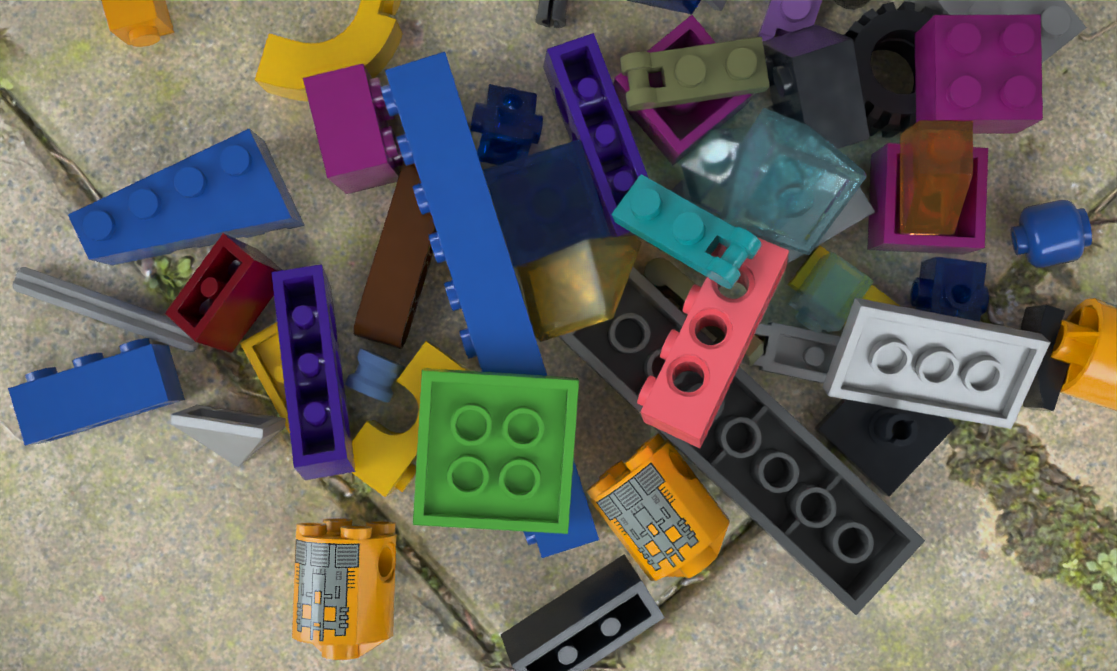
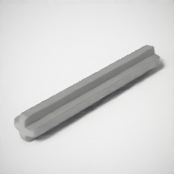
(102, 308)

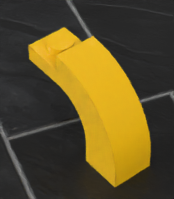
(367, 40)

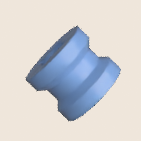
(374, 375)

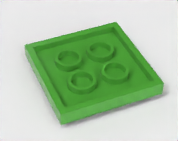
(495, 451)

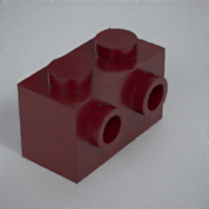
(224, 294)

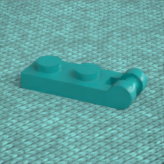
(685, 231)

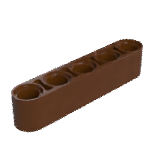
(397, 267)

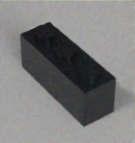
(584, 622)

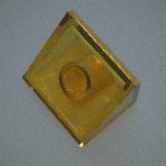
(577, 284)

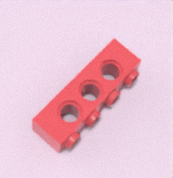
(692, 413)

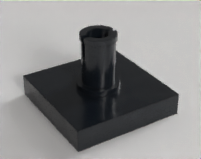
(883, 440)

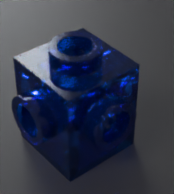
(506, 124)
(951, 288)

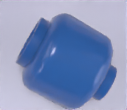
(1052, 233)

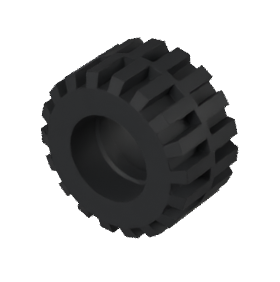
(894, 32)

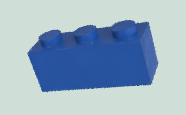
(95, 391)

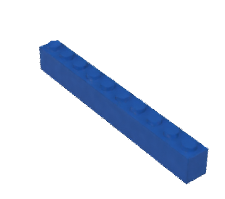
(471, 244)

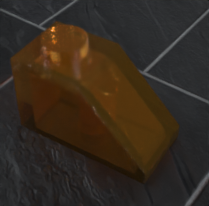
(934, 175)

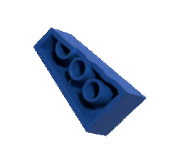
(190, 204)

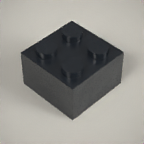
(818, 83)

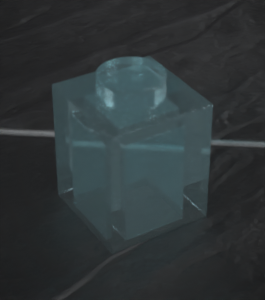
(829, 294)

